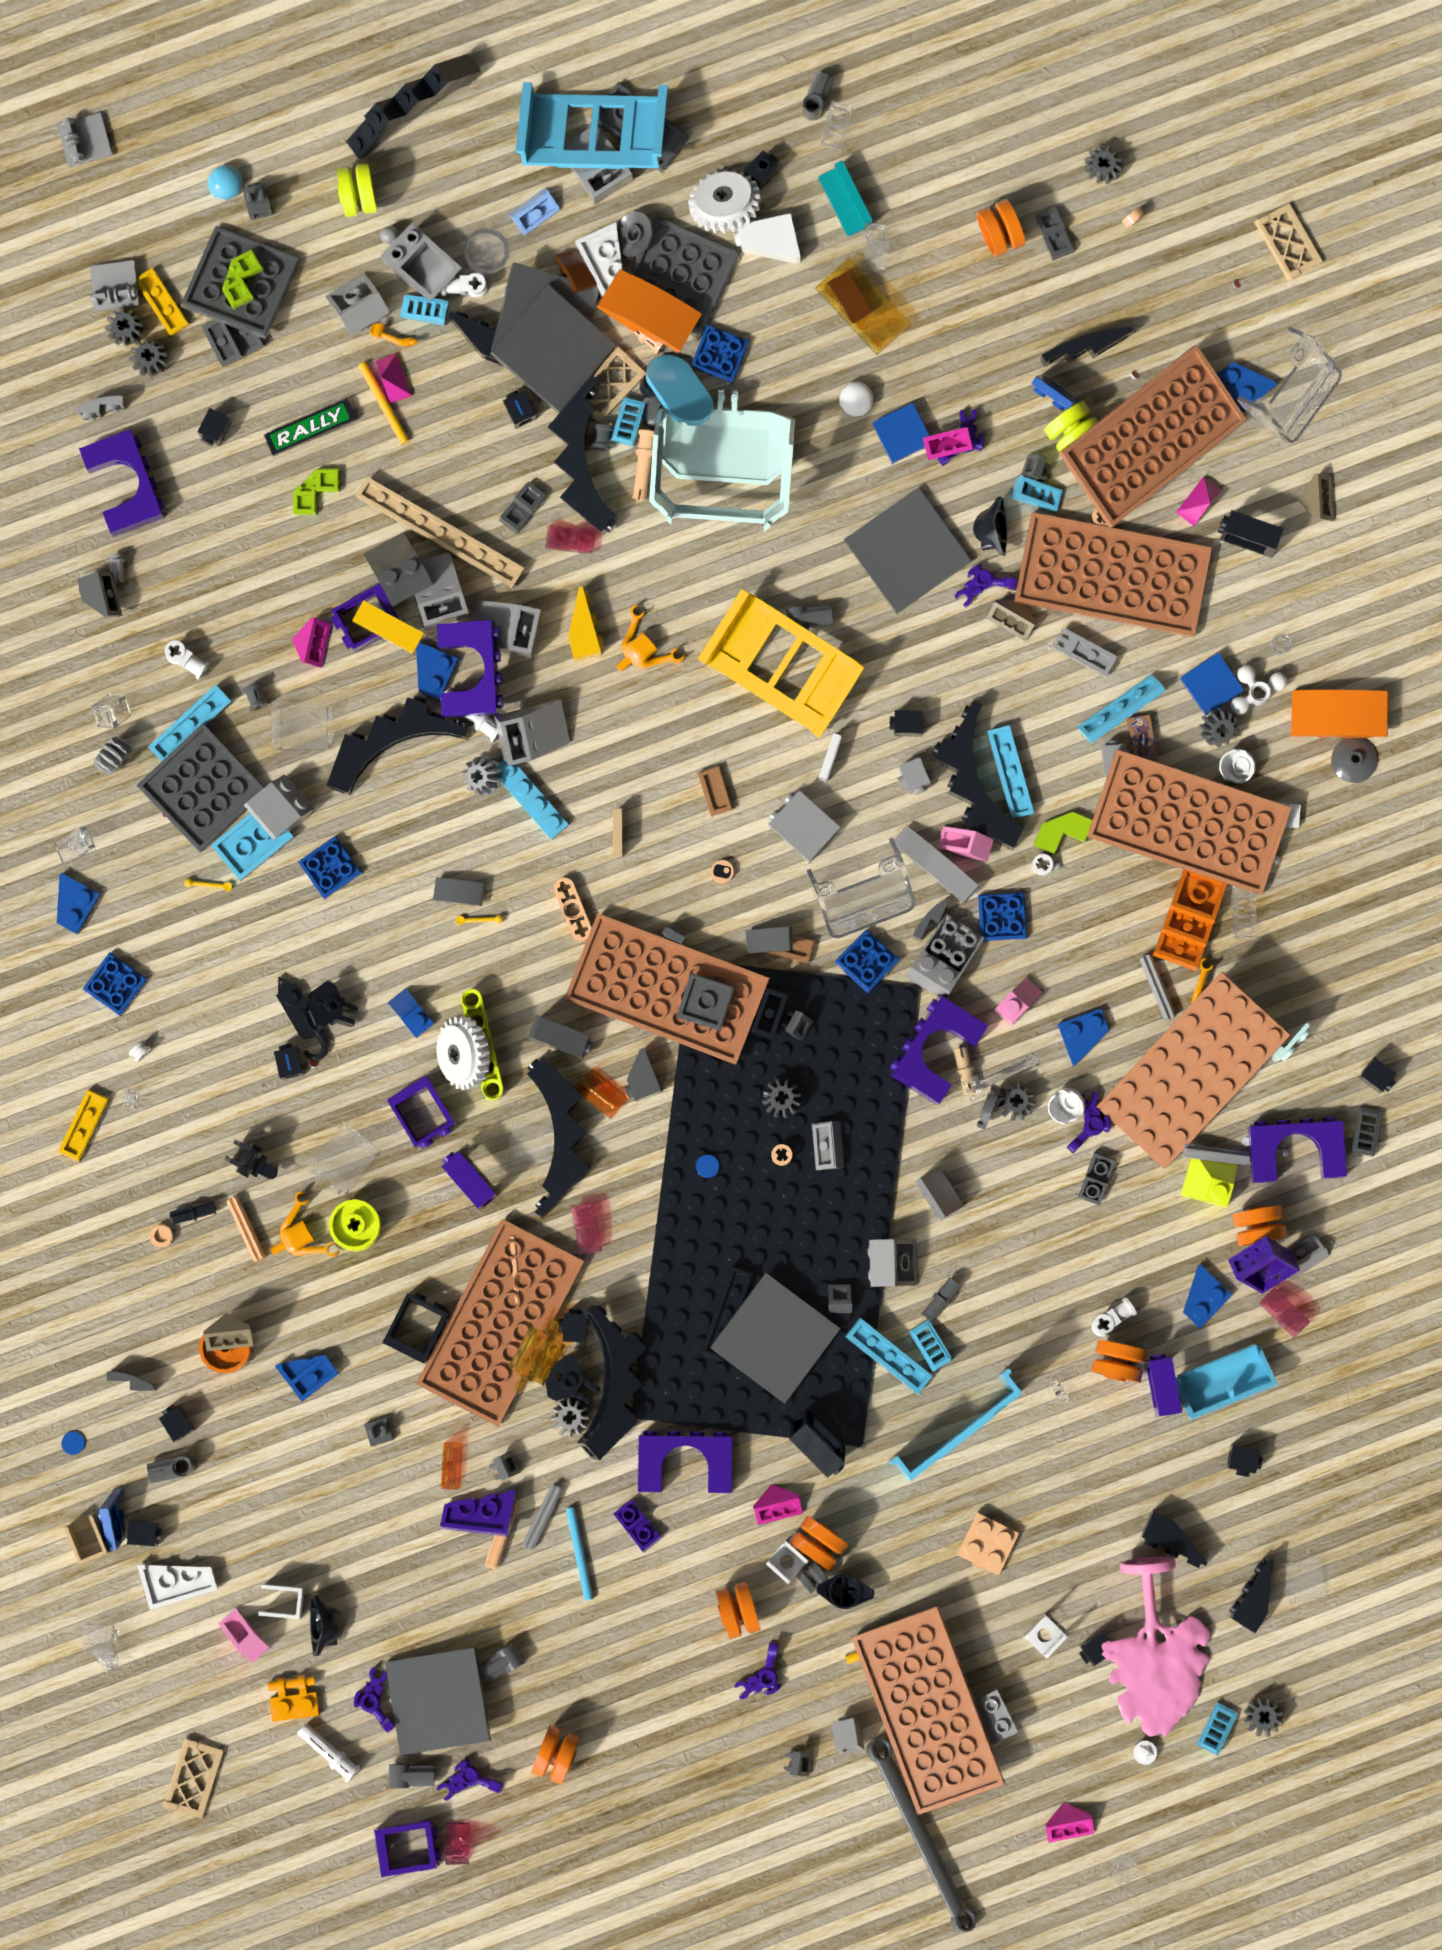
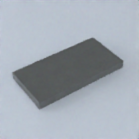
(612, 120)

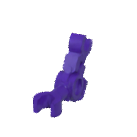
(972, 429)
(982, 580)
(1092, 1124)
(765, 1678)
(371, 1700)
(468, 1777)

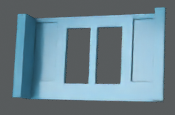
(545, 122)
(964, 1433)

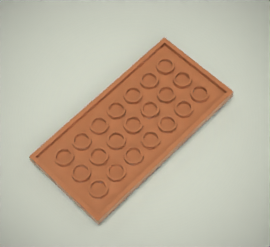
(1152, 436)
(1113, 574)
(1189, 822)
(644, 980)
(1193, 1070)
(488, 1325)
(928, 1710)

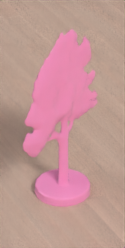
(1158, 1676)

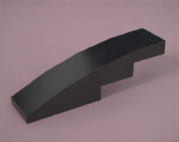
(1094, 343)

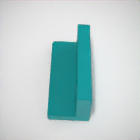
(845, 199)

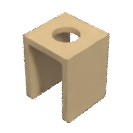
(76, 1548)

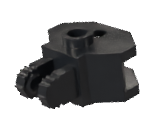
(326, 1006)
(252, 1162)
(570, 1383)

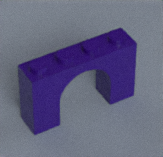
(144, 506)
(485, 697)
(911, 1068)
(1326, 1135)
(654, 1448)

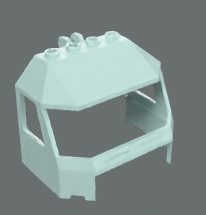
(726, 448)

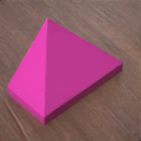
(393, 378)
(947, 443)
(1198, 501)
(312, 641)
(776, 1505)
(1068, 1823)

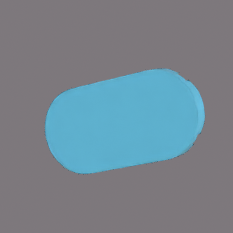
(679, 390)

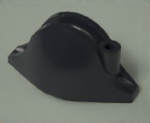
(991, 527)
(845, 1591)
(325, 1625)

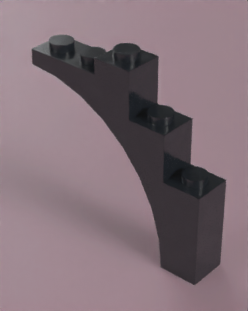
(410, 99)
(385, 733)
(966, 786)
(620, 1383)

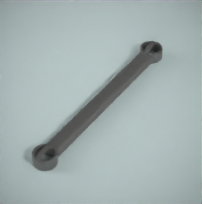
(921, 1836)

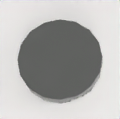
(988, 1106)

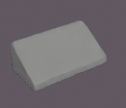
(828, 1145)
(1308, 1253)

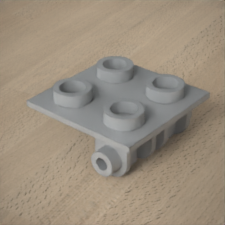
(84, 139)
(114, 285)
(995, 1717)

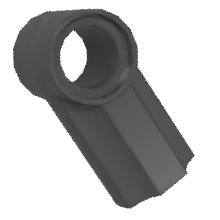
(817, 95)
(811, 617)
(169, 1469)
(504, 1661)
(404, 1775)

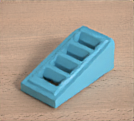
(440, 320)
(622, 439)
(1025, 498)
(947, 1357)
(1224, 1732)

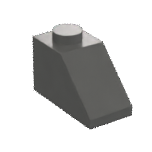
(100, 593)
(642, 1079)

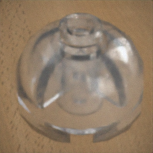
(486, 251)

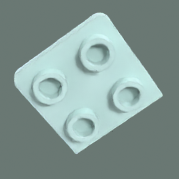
(1284, 1052)

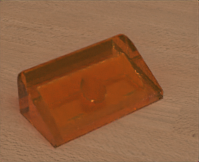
(602, 1093)
(451, 1465)

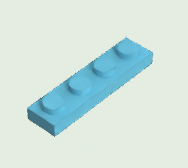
(1121, 708)
(202, 711)
(1010, 772)
(531, 799)
(888, 1356)

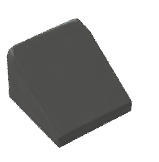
(840, 1298)

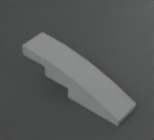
(936, 864)

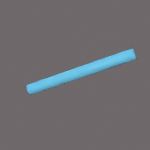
(579, 1553)

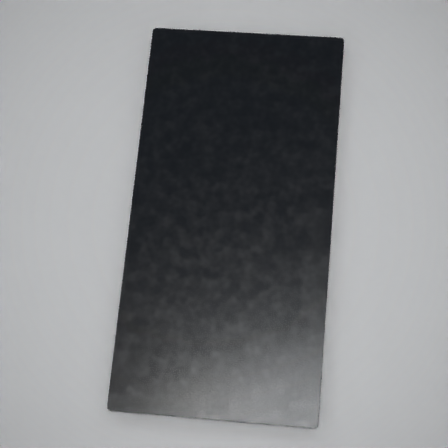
(772, 1218)

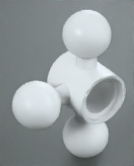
(1246, 675)

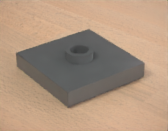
(705, 1002)

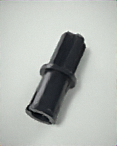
(193, 1212)

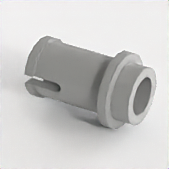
(117, 567)

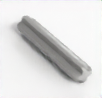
(1157, 987)
(1216, 1154)
(542, 1517)

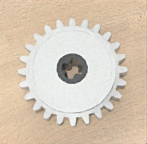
(724, 201)
(463, 1052)

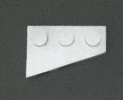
(602, 255)
(175, 1583)

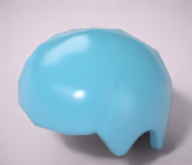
(225, 182)

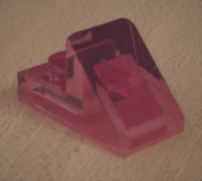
(457, 1843)

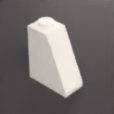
(770, 239)

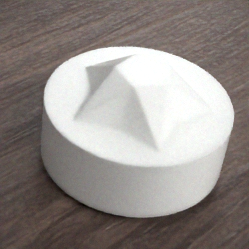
(1144, 1752)

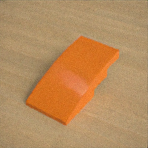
(649, 310)
(1339, 713)
(1190, 919)

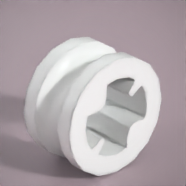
(1040, 871)
(140, 1051)

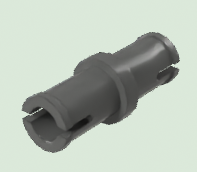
(940, 1299)

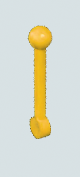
(226, 886)
(460, 920)

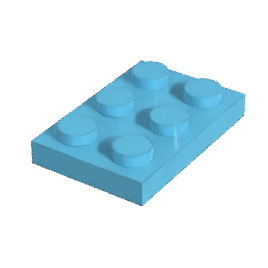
(248, 846)

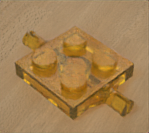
(536, 1355)

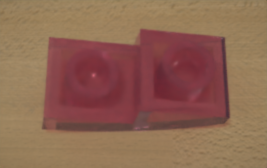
(570, 539)
(586, 1228)
(1284, 1312)

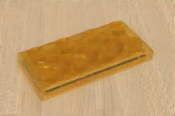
(876, 328)

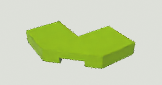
(240, 269)
(318, 482)
(1068, 824)

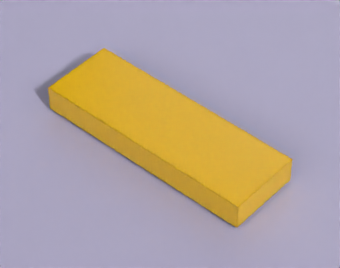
(162, 302)
(388, 627)
(83, 1125)

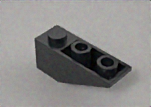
(476, 333)
(1166, 1533)
(1254, 1603)

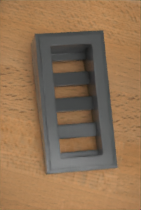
(1370, 1152)

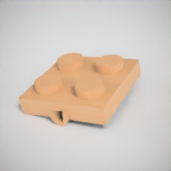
(987, 1543)

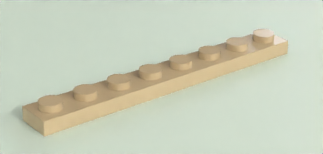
(440, 532)

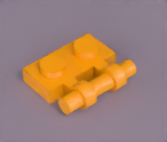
(293, 1706)

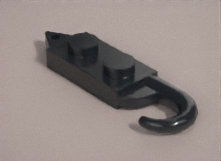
(294, 1005)

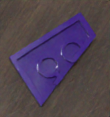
(482, 1515)

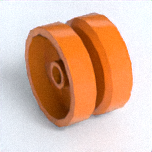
(1000, 228)
(1259, 1223)
(222, 1361)
(1118, 1363)
(819, 1542)
(737, 1610)
(556, 1754)

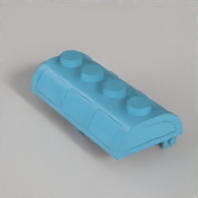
(1225, 1381)

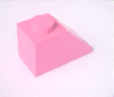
(965, 843)
(1018, 1001)
(243, 1636)

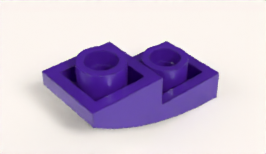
(637, 1526)

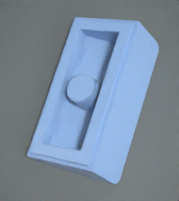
(534, 211)

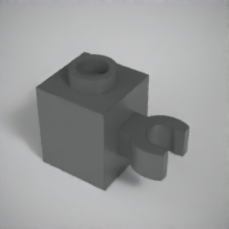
(257, 201)

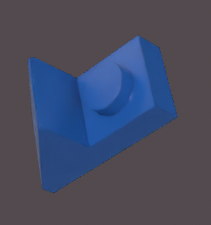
(411, 1013)

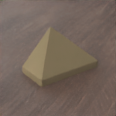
(1319, 497)
(1012, 617)
(227, 1334)

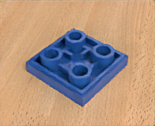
(719, 354)
(1047, 387)
(901, 433)
(1211, 684)
(330, 867)
(1002, 916)
(867, 961)
(115, 984)

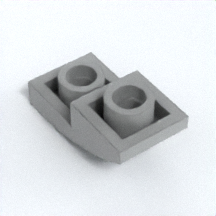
(93, 408)

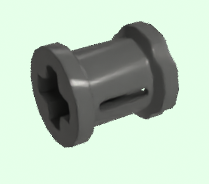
(601, 437)
(255, 696)

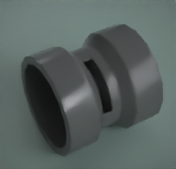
(812, 1577)

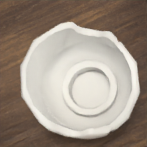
(856, 398)
(1237, 766)
(1066, 1105)

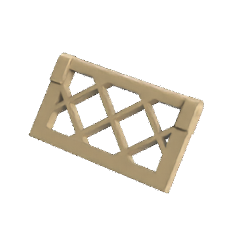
(1296, 225)
(612, 403)
(206, 1792)

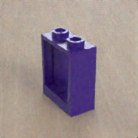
(356, 601)
(409, 1093)
(468, 1180)
(1262, 1264)
(1163, 1385)
(383, 1852)

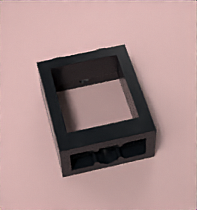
(1250, 533)
(406, 1349)
(817, 1443)

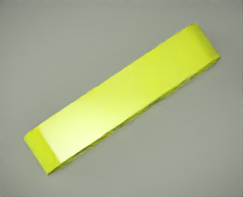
(479, 1011)

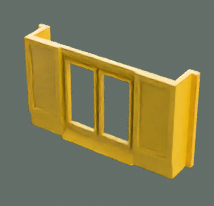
(742, 637)

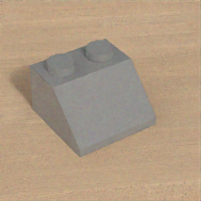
(357, 304)
(279, 807)
(939, 1193)
(892, 1262)

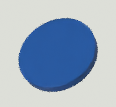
(707, 1166)
(73, 1443)

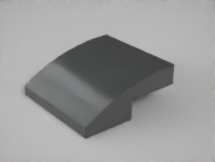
(231, 343)

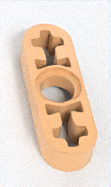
(560, 896)

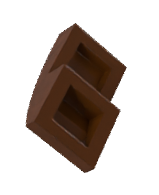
(576, 270)
(849, 297)

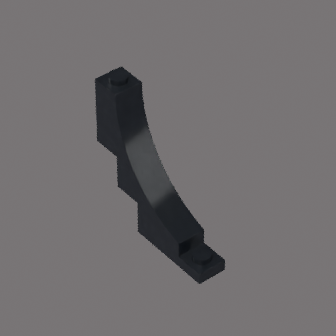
(572, 428)
(566, 1166)

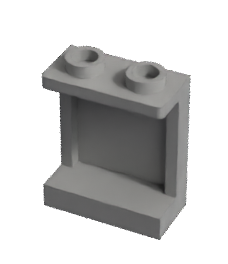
(803, 825)

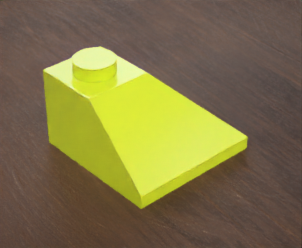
(1209, 1181)

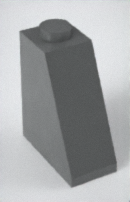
(559, 1037)

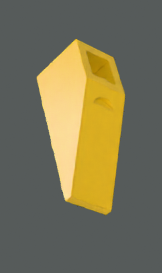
(582, 633)

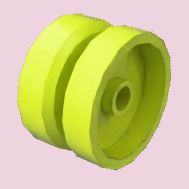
(356, 190)
(1070, 424)
(343, 1218)

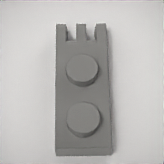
(1085, 652)

